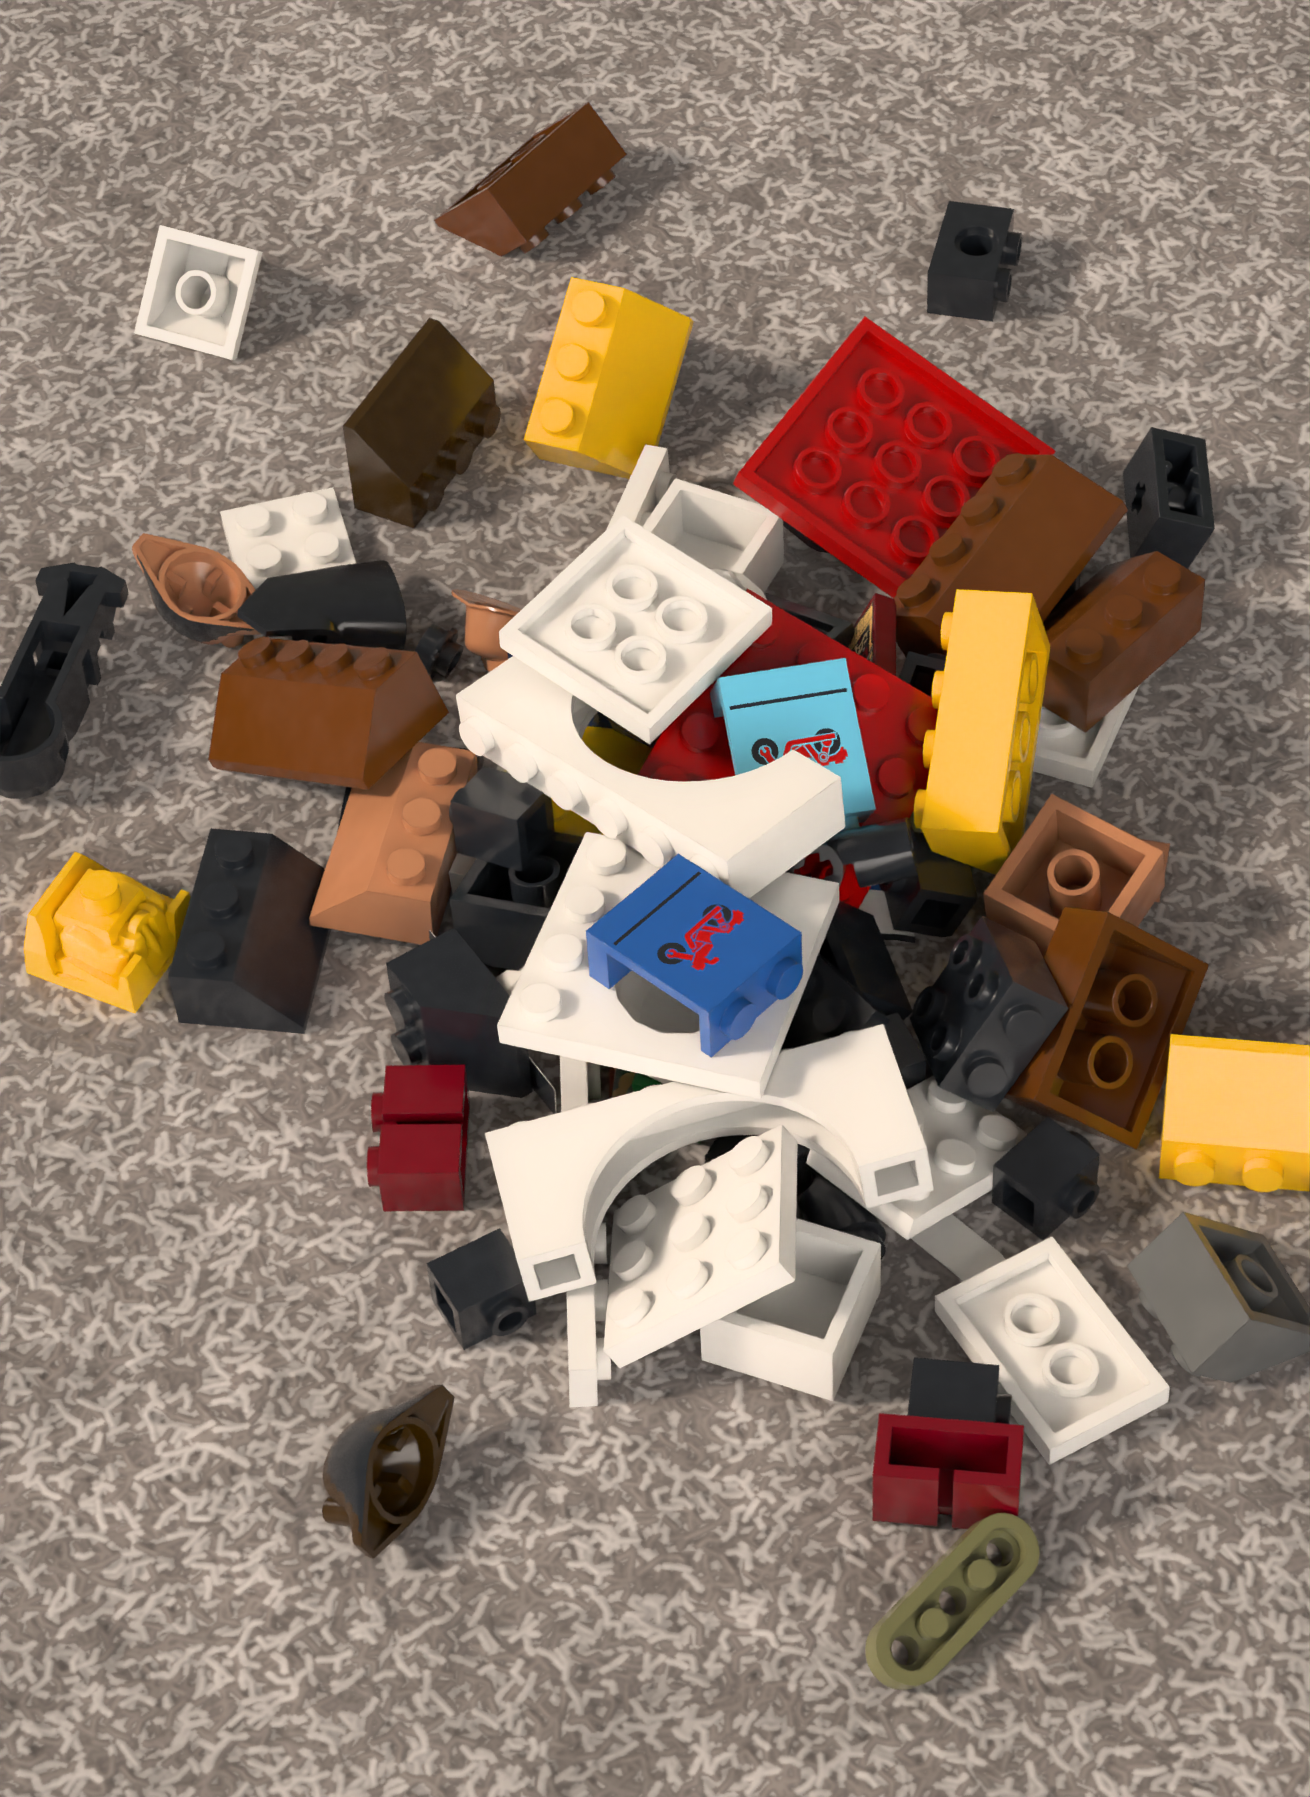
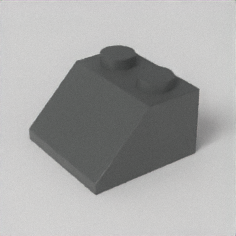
(1221, 1298)

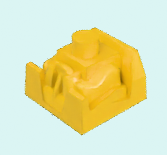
(103, 933)

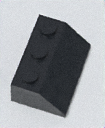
(248, 936)

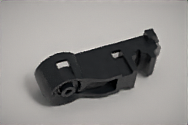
(48, 701)

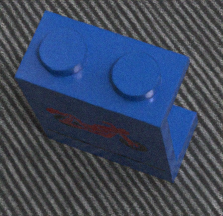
(700, 948)

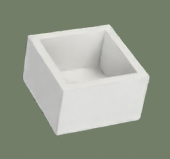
(720, 531)
(809, 1327)

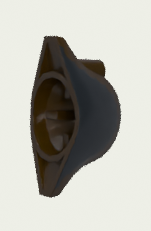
(386, 1468)

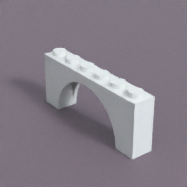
(733, 827)
(571, 1165)

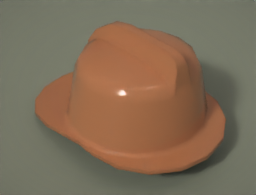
(482, 626)

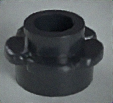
(439, 650)

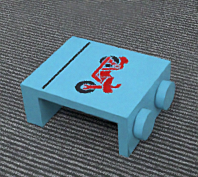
(803, 711)

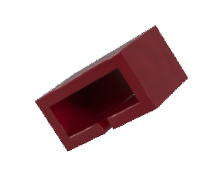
(421, 1138)
(945, 1469)

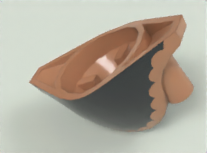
(195, 589)

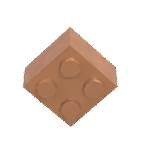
(1073, 863)

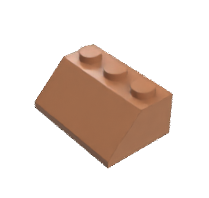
(396, 849)

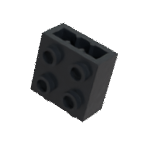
(987, 1013)

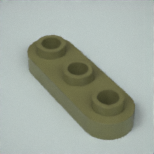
(978, 1593)

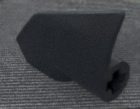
(331, 606)
(878, 853)

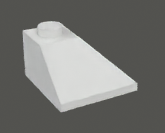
(198, 292)

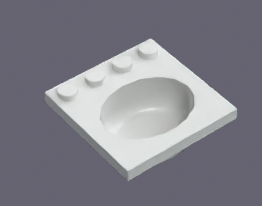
(634, 1022)

